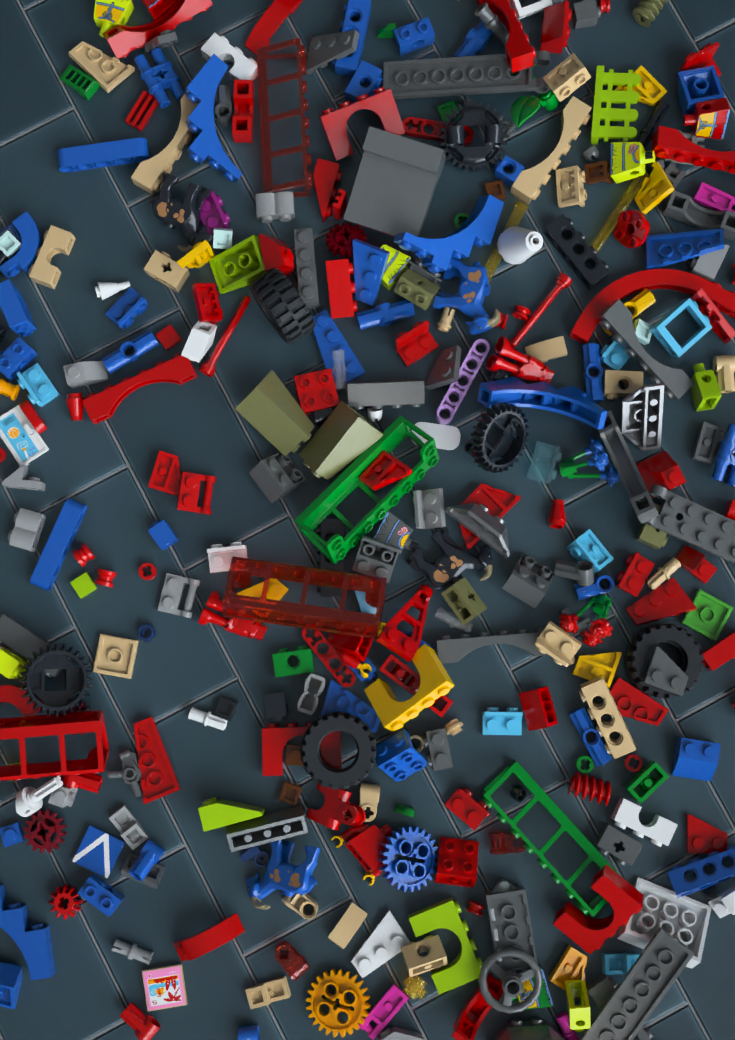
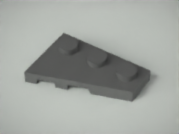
(330, 47)

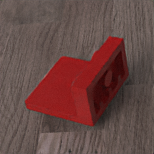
(701, 59)
(415, 344)
(316, 391)
(457, 862)

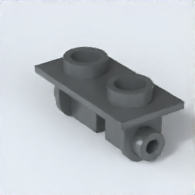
(421, 270)

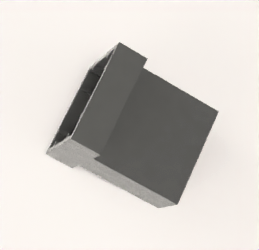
(394, 183)

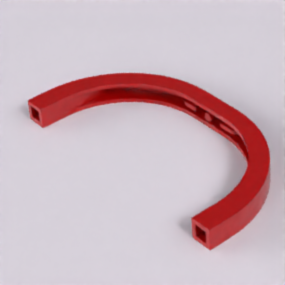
(651, 280)

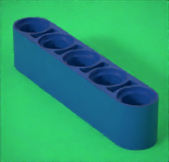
(102, 154)
(58, 544)

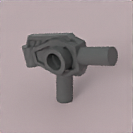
(130, 771)

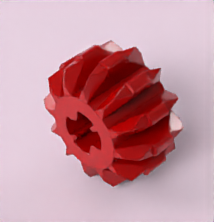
(62, 894)

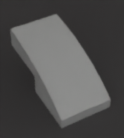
(128, 826)

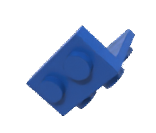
(399, 757)

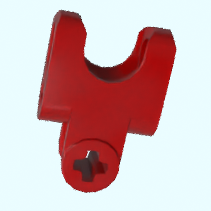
(337, 809)

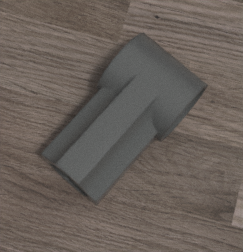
(223, 105)
(580, 571)

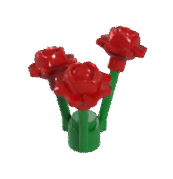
(598, 628)

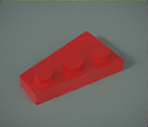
(717, 321)

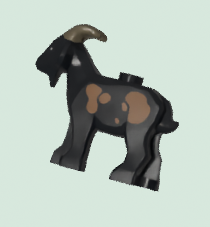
(182, 213)
(451, 562)

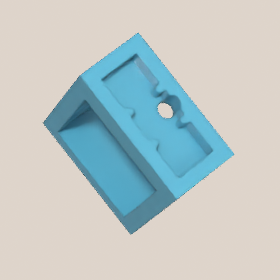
(666, 338)

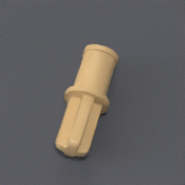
(663, 573)

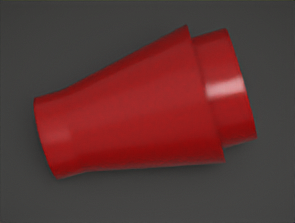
(75, 406)
(557, 514)

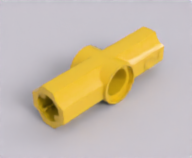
(638, 304)

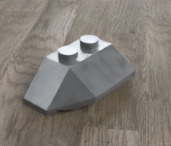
(643, 416)
(483, 525)
(528, 1030)

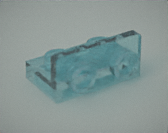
(543, 462)

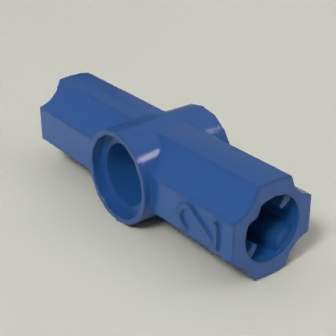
(474, 41)
(385, 314)
(140, 345)
(591, 360)
(584, 725)

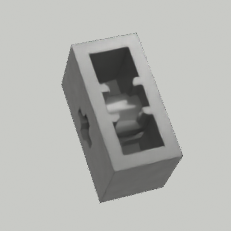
(629, 847)

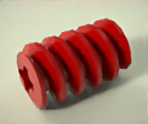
(590, 787)

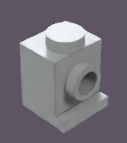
(63, 796)

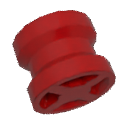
(83, 554)
(105, 578)

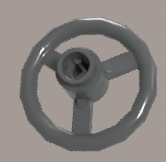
(515, 988)

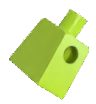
(705, 388)

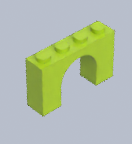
(466, 965)

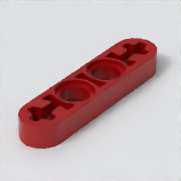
(436, 126)
(325, 658)

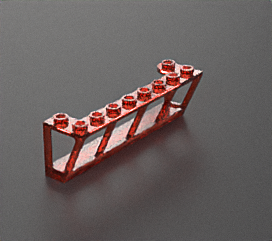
(265, 118)
(299, 613)

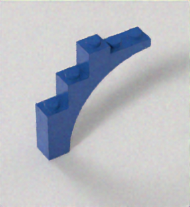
(201, 120)
(475, 231)
(541, 395)
(32, 941)

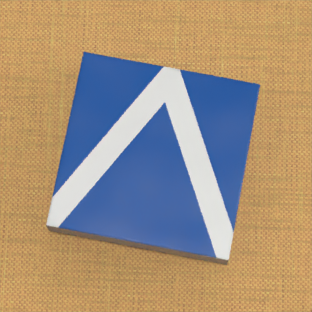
(98, 851)

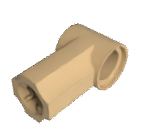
(724, 368)

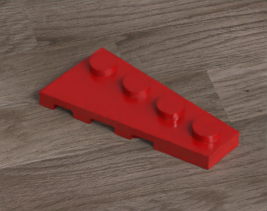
(155, 766)

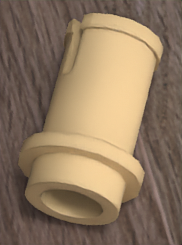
(446, 318)

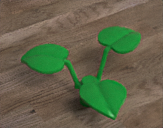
(527, 106)

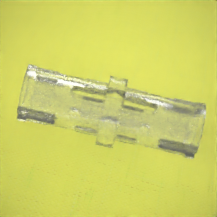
(339, 369)
(452, 620)

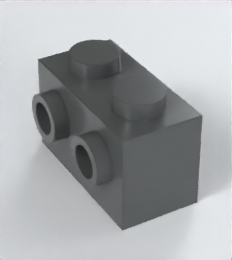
(439, 749)

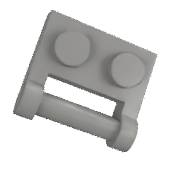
(172, 595)

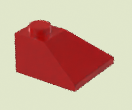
(276, 254)
(661, 471)

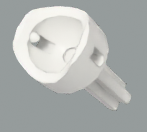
(31, 798)

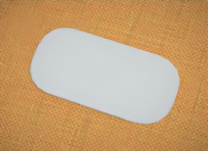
(445, 436)

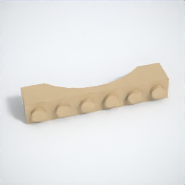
(151, 171)
(530, 180)

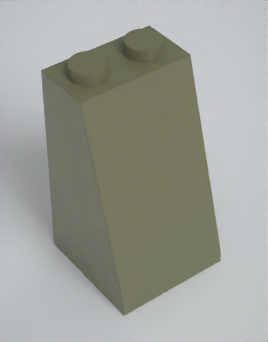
(276, 414)
(339, 441)

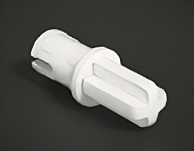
(207, 719)

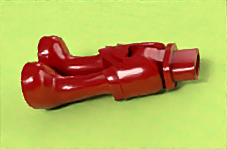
(527, 367)
(238, 626)

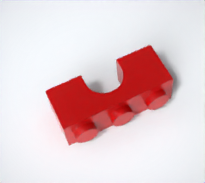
(243, 111)

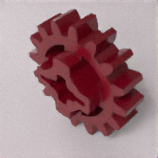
(341, 239)
(43, 823)

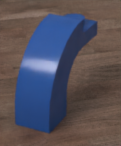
(31, 241)

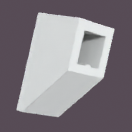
(199, 341)

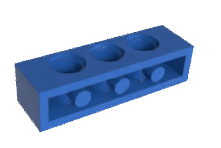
(353, 9)
(683, 887)

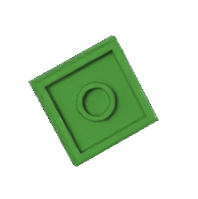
(709, 616)

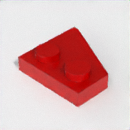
(166, 474)
(703, 837)

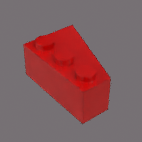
(340, 288)

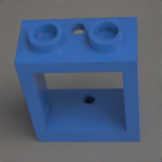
(15, 309)

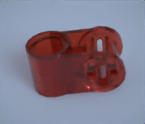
(505, 843)
(293, 962)

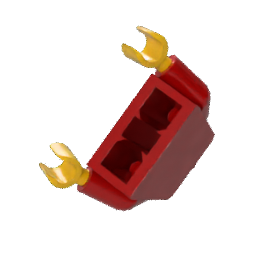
(353, 649)
(365, 844)

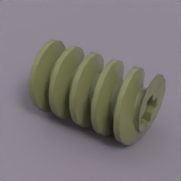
(646, 11)

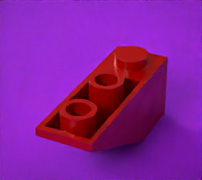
(325, 179)

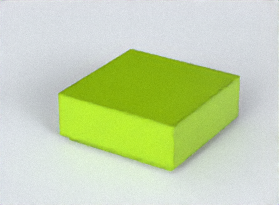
(83, 585)

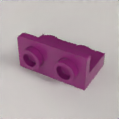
(212, 214)

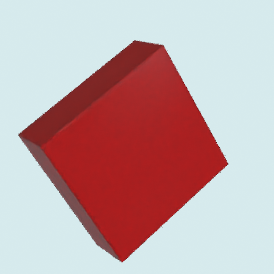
(168, 337)

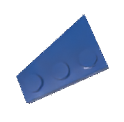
(368, 270)
(344, 701)

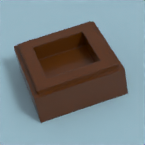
(495, 189)
(290, 793)

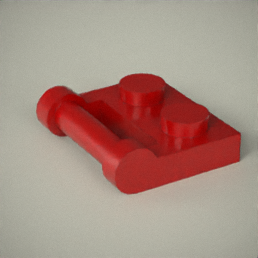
(189, 493)

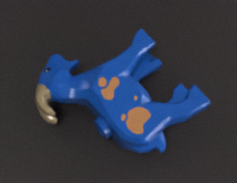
(470, 295)
(283, 875)

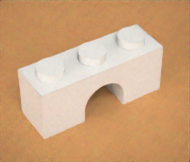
(243, 67)
(659, 830)

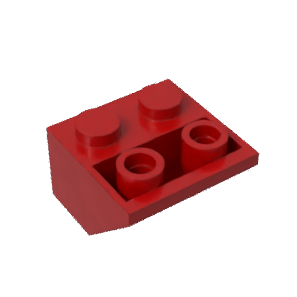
(555, 27)

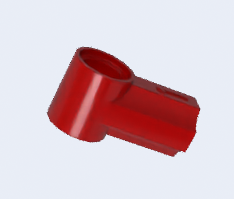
(86, 781)
(143, 1025)

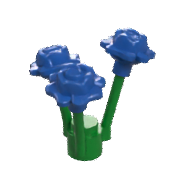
(599, 459)

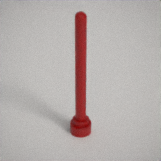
(562, 282)
(208, 367)

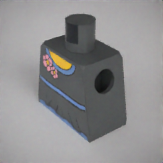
(396, 533)

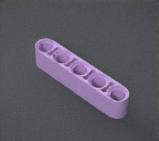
(466, 373)

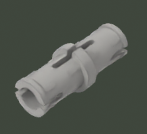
(132, 951)

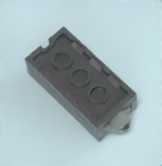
(510, 923)

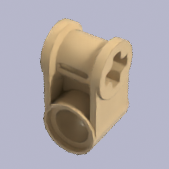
(369, 798)
(298, 903)

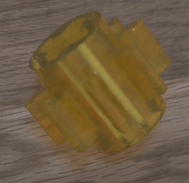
(414, 987)

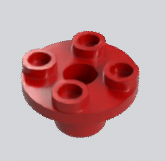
(631, 228)

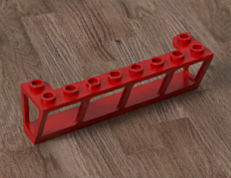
(50, 725)

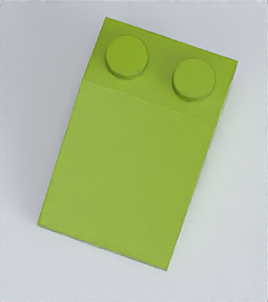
(238, 265)
(224, 812)

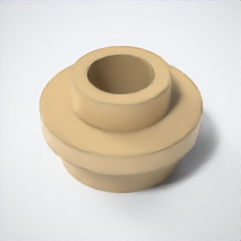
(453, 727)

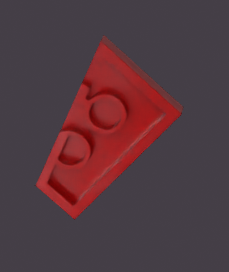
(660, 603)
(636, 704)

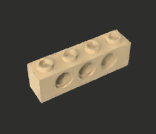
(621, 745)

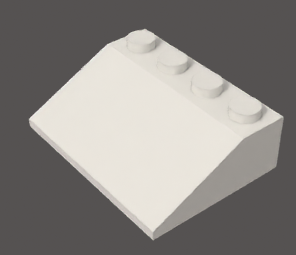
(679, 917)

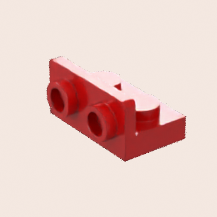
(207, 302)
(634, 575)
(467, 808)

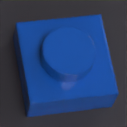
(12, 834)

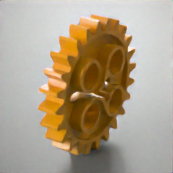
(332, 1021)

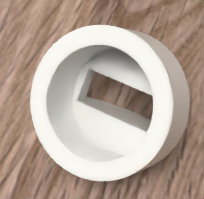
(374, 414)

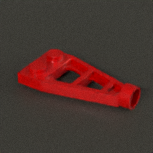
(398, 641)

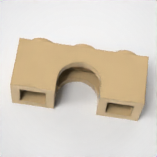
(55, 242)

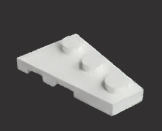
(380, 946)

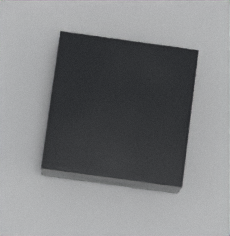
(225, 708)

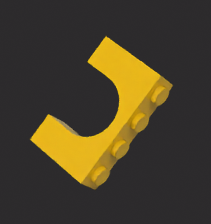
(433, 684)

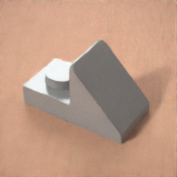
(19, 480)

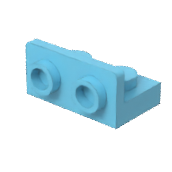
(613, 356)
(38, 385)
(589, 548)
(502, 722)

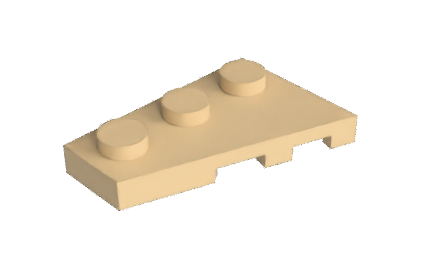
(103, 68)

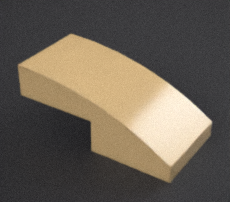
(547, 349)
(347, 925)
(268, 992)

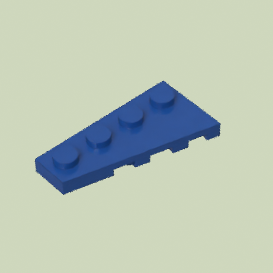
(677, 247)
(331, 339)

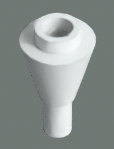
(107, 289)

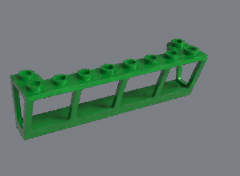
(328, 500)
(565, 825)

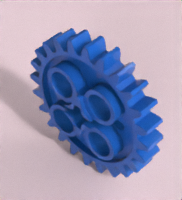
(405, 877)

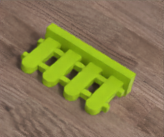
(614, 114)

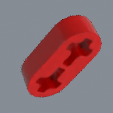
(33, 416)

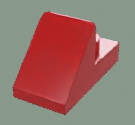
(696, 564)

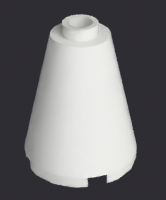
(518, 244)

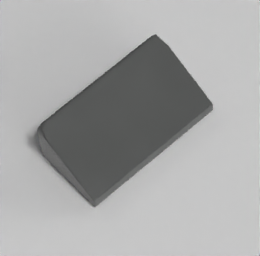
(153, 877)

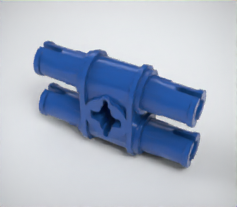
(160, 77)
(725, 458)

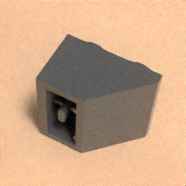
(277, 476)
(376, 558)
(529, 580)

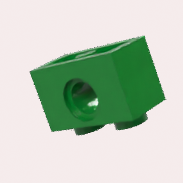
(282, 666)
(646, 781)

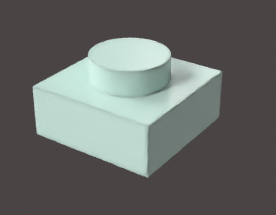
(222, 238)
(9, 244)
(642, 331)

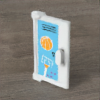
(16, 434)

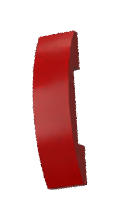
(269, 23)

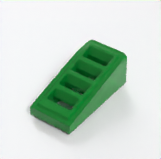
(89, 90)

